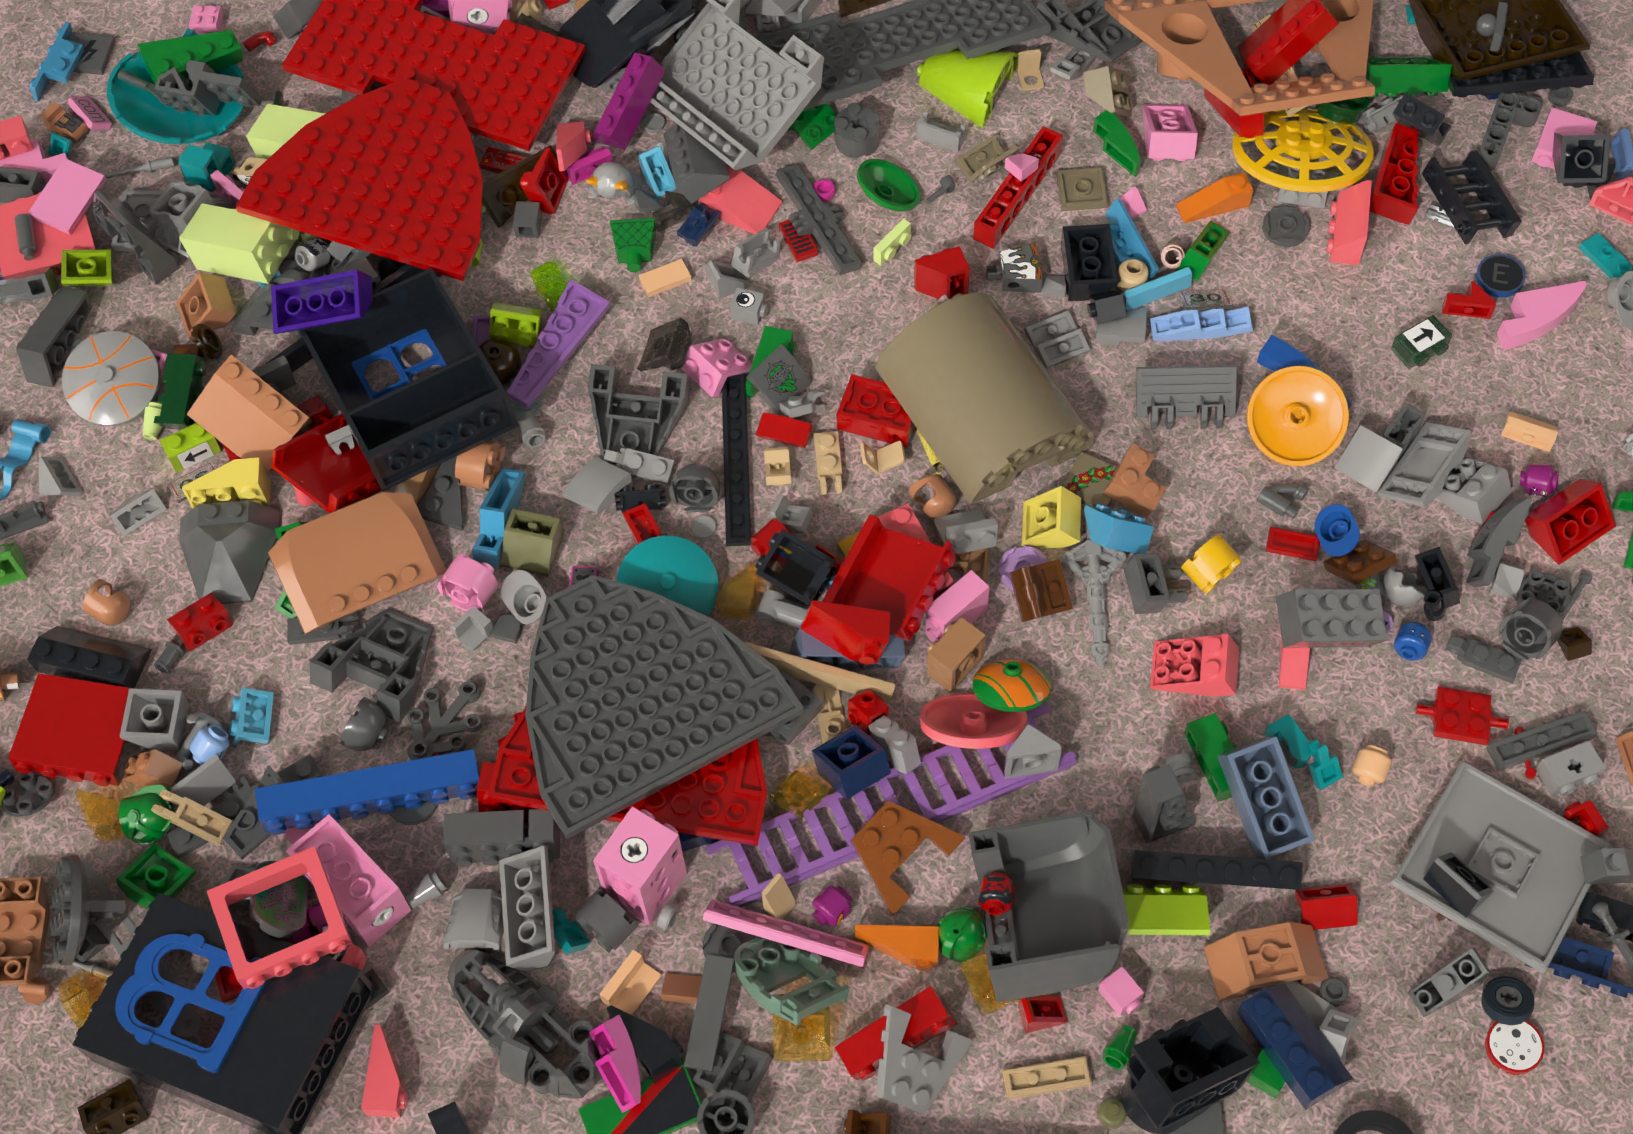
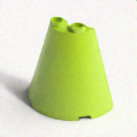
(967, 83)

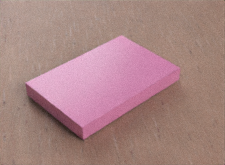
(67, 196)

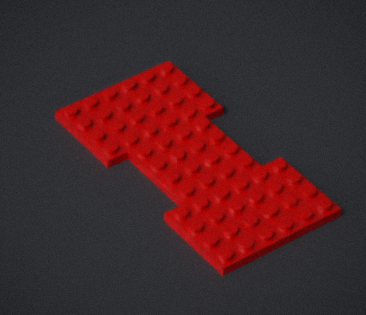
(498, 81)

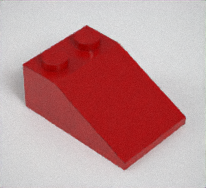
(849, 630)

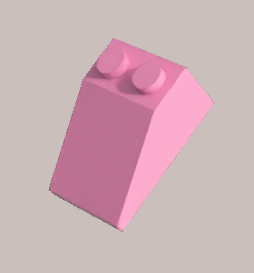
(1169, 132)

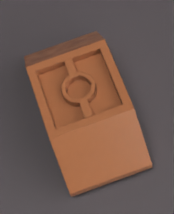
(22, 928)
(1264, 958)

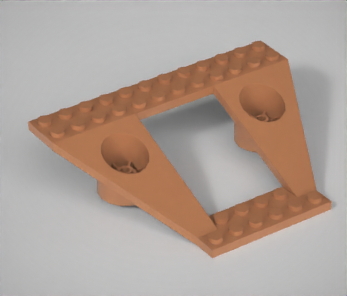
(1194, 48)

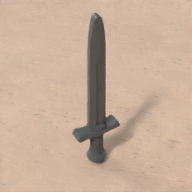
(1615, 935)

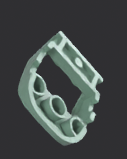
(769, 965)

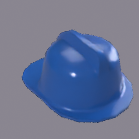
(1337, 530)

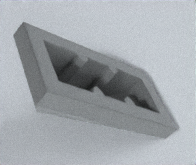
(56, 478)
(137, 511)

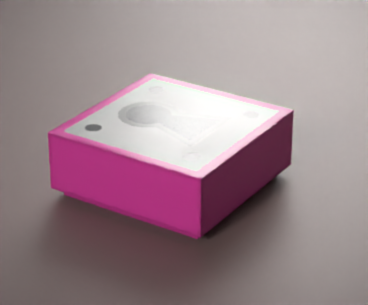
(580, 573)

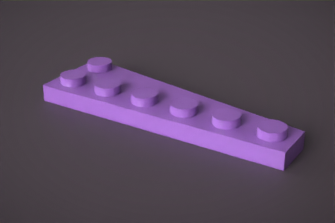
(566, 329)

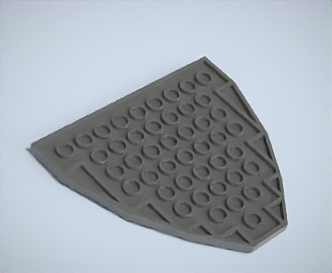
(637, 698)

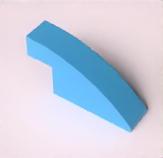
(494, 514)

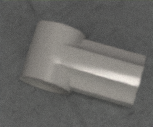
(776, 608)

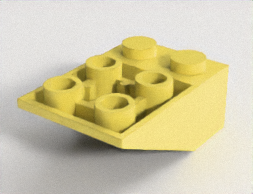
(231, 482)

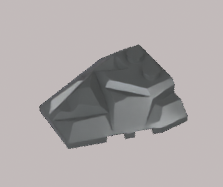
(258, 308)

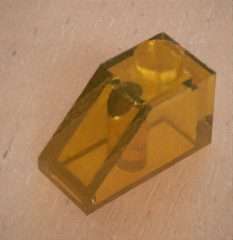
(738, 595)
(100, 815)
(77, 997)

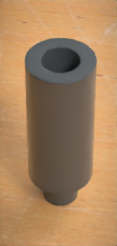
(25, 235)

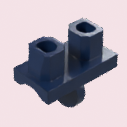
(698, 224)

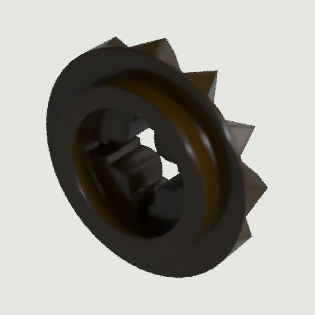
(207, 341)

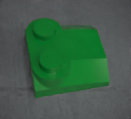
(154, 874)

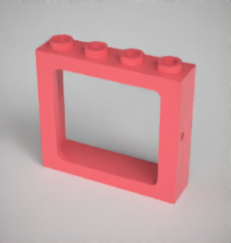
(307, 952)

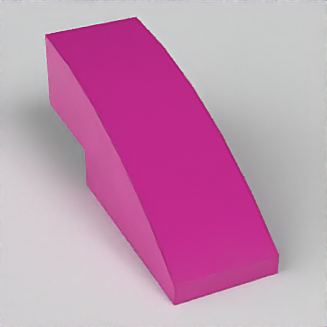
(618, 1062)

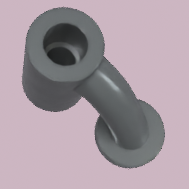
(1271, 498)

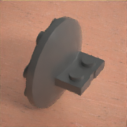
(75, 909)

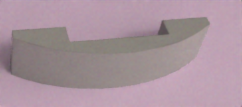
(1073, 65)

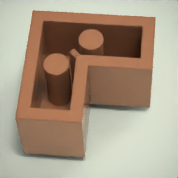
(1131, 486)

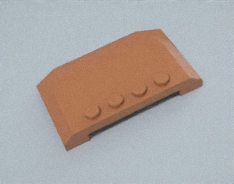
(355, 558)

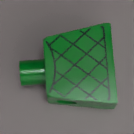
(634, 241)

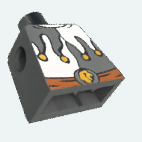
(1018, 269)

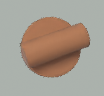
(36, 991)

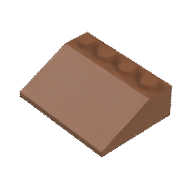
(247, 413)

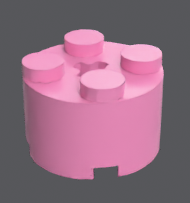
(468, 583)

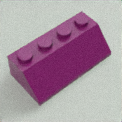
(628, 102)

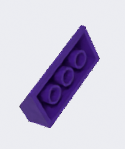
(320, 301)

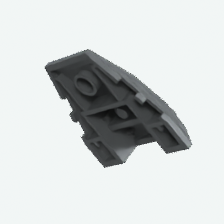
(228, 547)

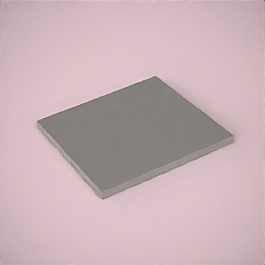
(1514, 848)

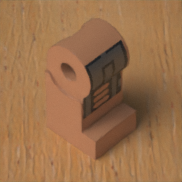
(63, 123)

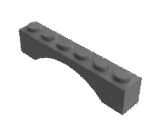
(28, 285)

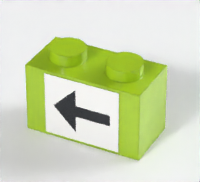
(189, 446)

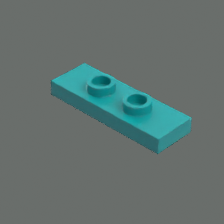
(1605, 256)

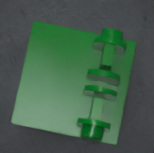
(815, 125)

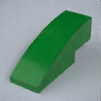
(1117, 141)

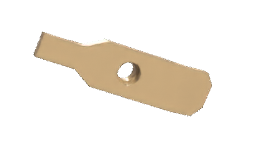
(831, 713)

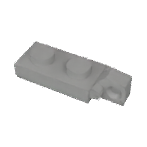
(642, 464)

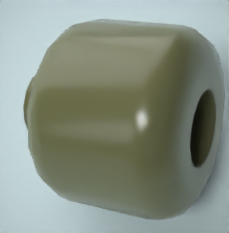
(1111, 1113)

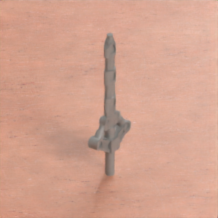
(1095, 578)

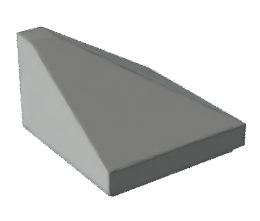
(1053, 286)

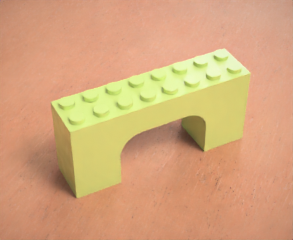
(237, 243)

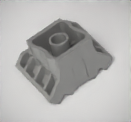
(175, 210)

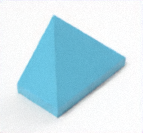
(656, 171)

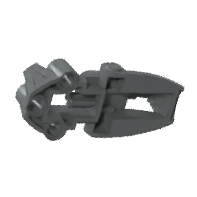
(520, 1010)

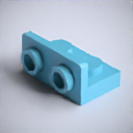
(252, 716)

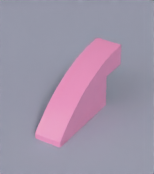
(35, 161)
(1538, 313)

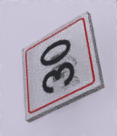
(1205, 299)
(177, 484)

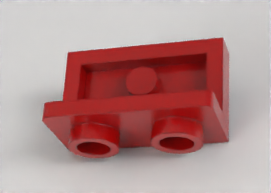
(200, 621)

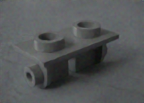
(22, 519)

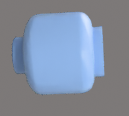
(208, 743)

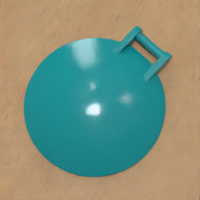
(150, 119)

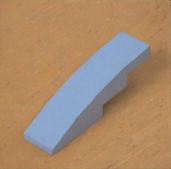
(1201, 325)

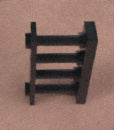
(1486, 188)

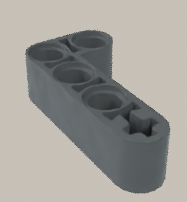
(1508, 110)

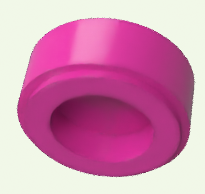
(825, 189)

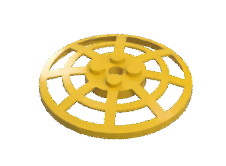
(1306, 142)

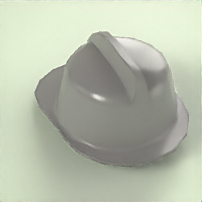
(1621, 298)
(524, 596)

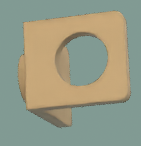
(1029, 65)
(883, 458)

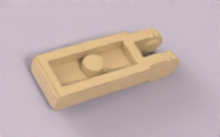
(828, 460)
(194, 817)

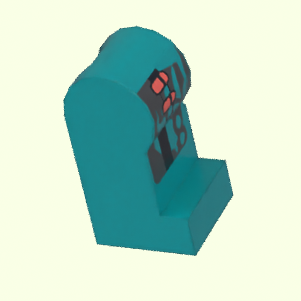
(1291, 740)

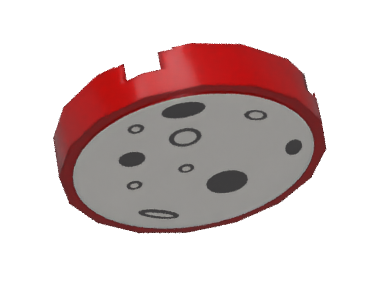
(1514, 1047)

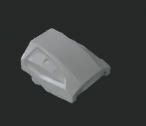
(475, 920)

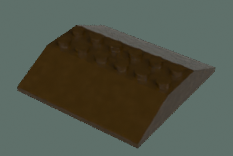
(1531, 34)

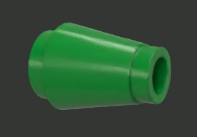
(1119, 1048)

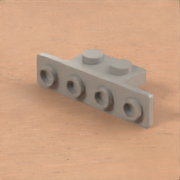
(1311, 199)

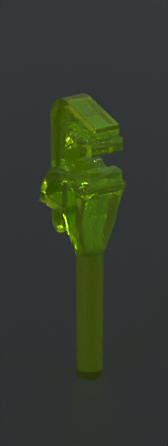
(549, 290)

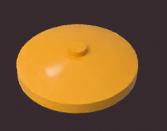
(1297, 416)

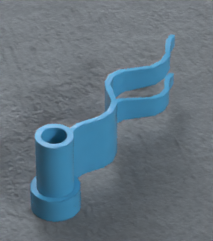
(21, 449)

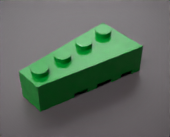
(215, 49)

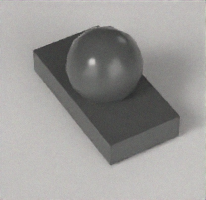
(1493, 25)

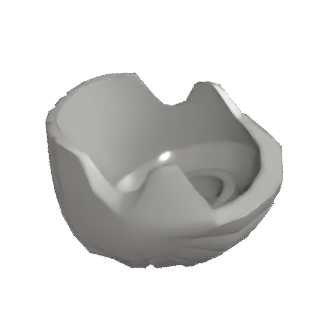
(1402, 588)

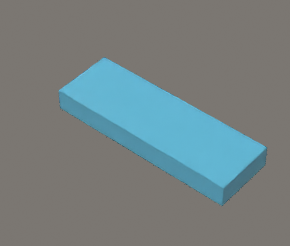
(1157, 288)

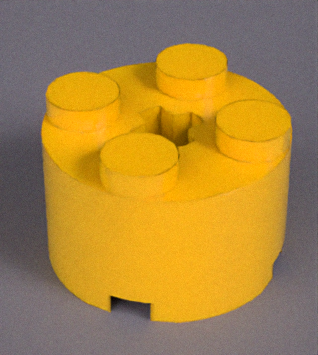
(1212, 563)

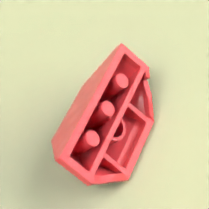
(1615, 199)

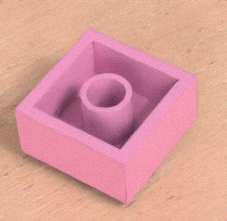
(206, 19)

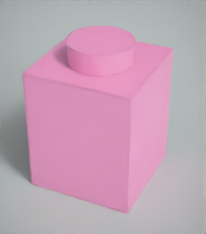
(1121, 992)

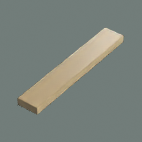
(825, 674)

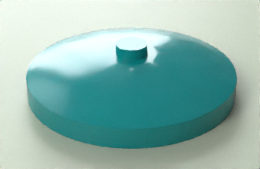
(673, 570)

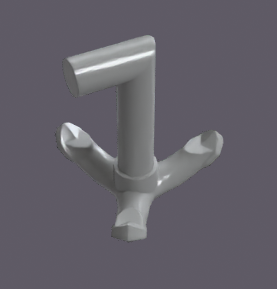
(200, 719)

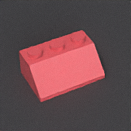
(1349, 224)

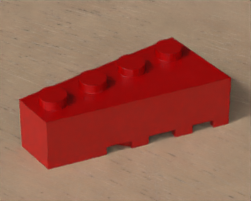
(1245, 126)
(1395, 180)
(928, 1019)

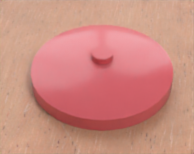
(968, 723)

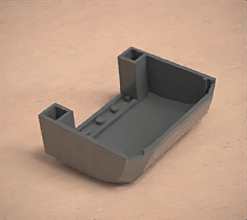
(1065, 909)

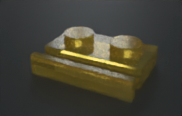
(799, 794)

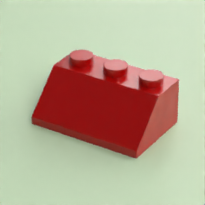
(1571, 520)

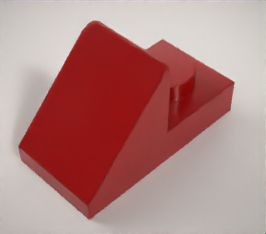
(1474, 304)

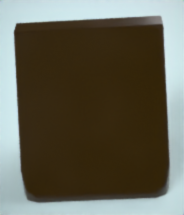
(1575, 643)

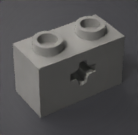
(1570, 769)

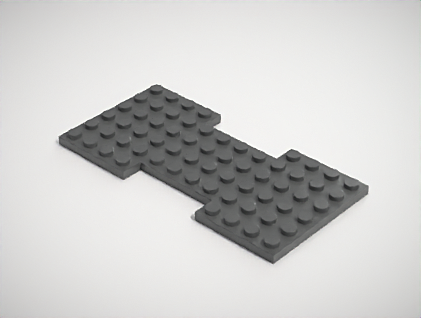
(904, 34)

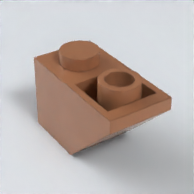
(151, 769)

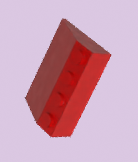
(1286, 38)

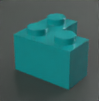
(201, 162)

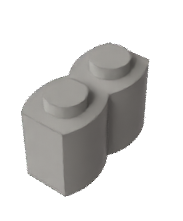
(898, 744)

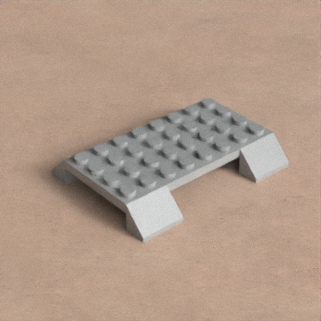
(733, 87)

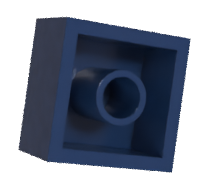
(851, 762)

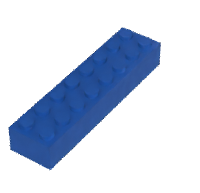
(367, 791)

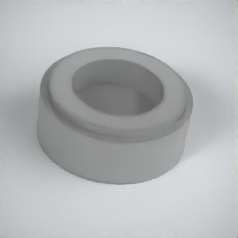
(668, 916)

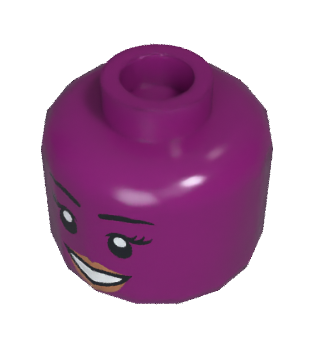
(1539, 479)

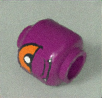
(832, 906)

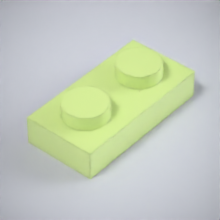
(897, 237)

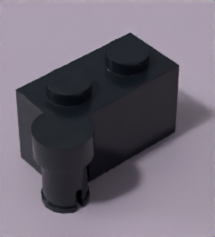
(1439, 583)

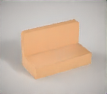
(1529, 431)
(630, 984)

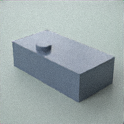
(1266, 797)

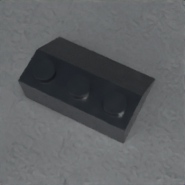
(1088, 260)

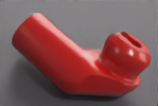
(259, 38)

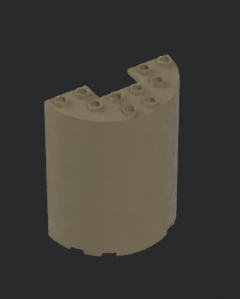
(980, 395)

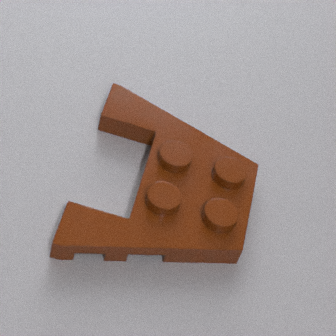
(890, 840)

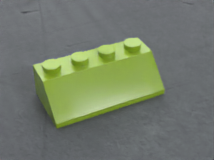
(1167, 910)

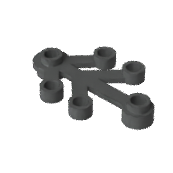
(442, 725)

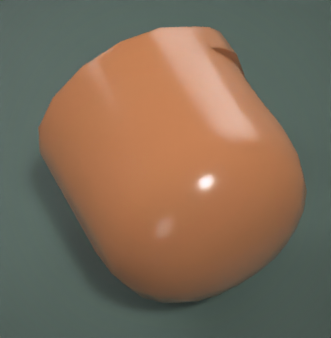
(941, 503)
(109, 608)

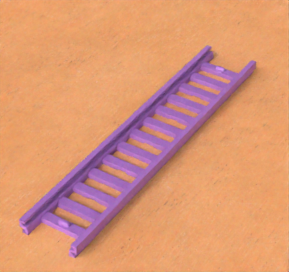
(833, 859)

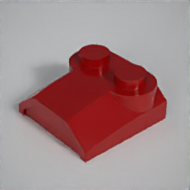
(545, 182)

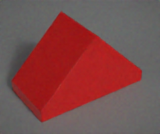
(1041, 1012)

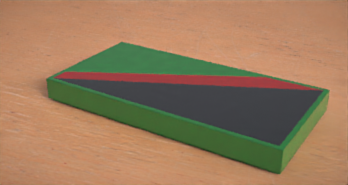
(662, 1110)

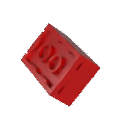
(873, 412)

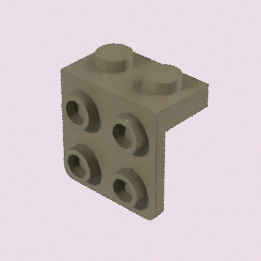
(984, 159)

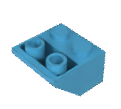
(1118, 529)

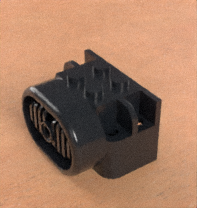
(1185, 1072)

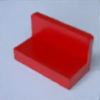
(1328, 906)

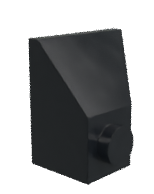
(1581, 157)

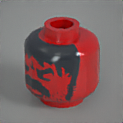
(996, 892)

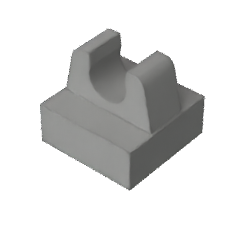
(338, 437)

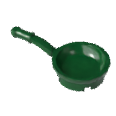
(1343, 110)

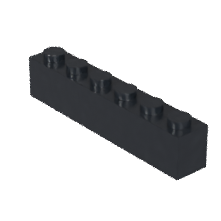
(1216, 869)

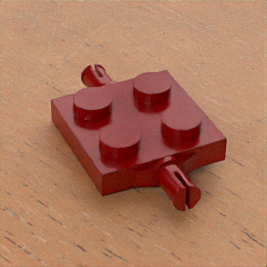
(1462, 715)

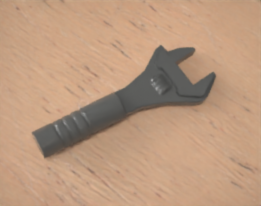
(142, 84)

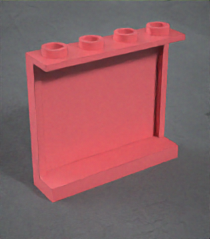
(48, 240)

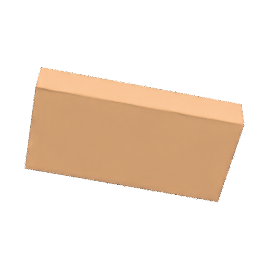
(665, 277)

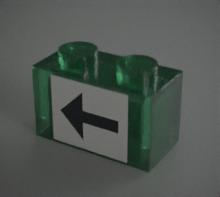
(1421, 342)

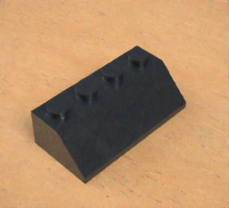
(88, 657)

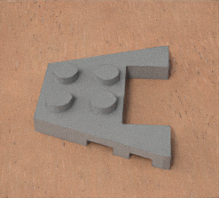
(910, 1075)

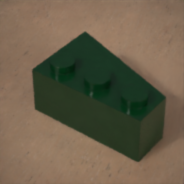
(183, 386)

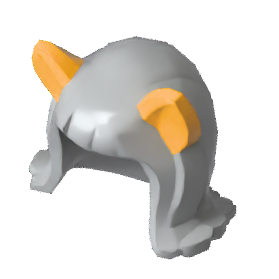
(613, 180)

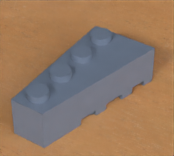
(812, 649)

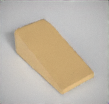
(777, 898)

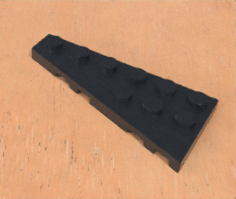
(1551, 74)

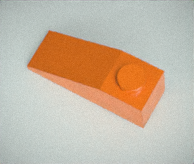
(1218, 198)
(908, 944)

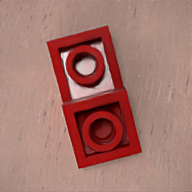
(784, 429)

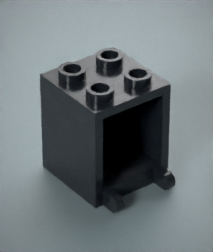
(804, 572)

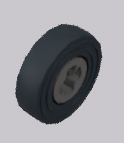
(1508, 1013)

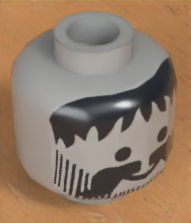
(312, 254)

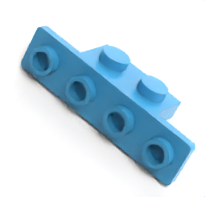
(59, 63)
(1127, 239)

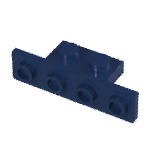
(1587, 963)

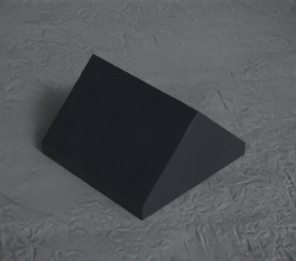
(1457, 884)

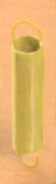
(931, 455)

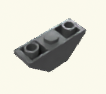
(1450, 983)

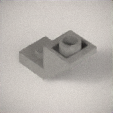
(1337, 1031)

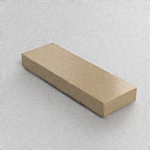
(1046, 1077)

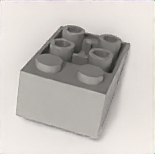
(1475, 489)

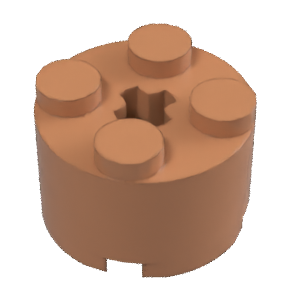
(479, 466)

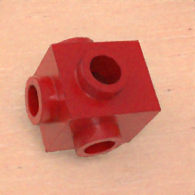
(866, 709)

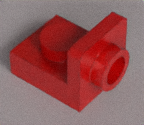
(316, 411)
(1588, 817)

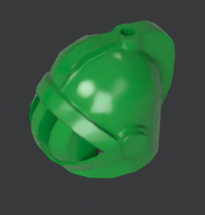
(139, 821)
(962, 933)

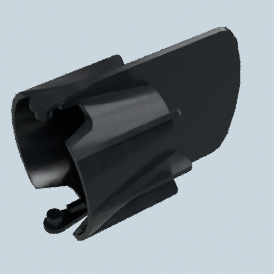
(619, 29)

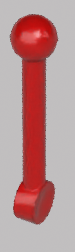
(1530, 773)

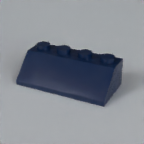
(1294, 1044)

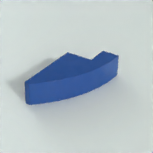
(1279, 355)

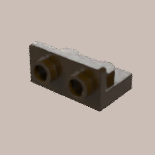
(113, 1111)

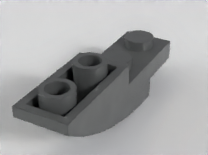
(1488, 546)

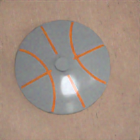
(111, 378)

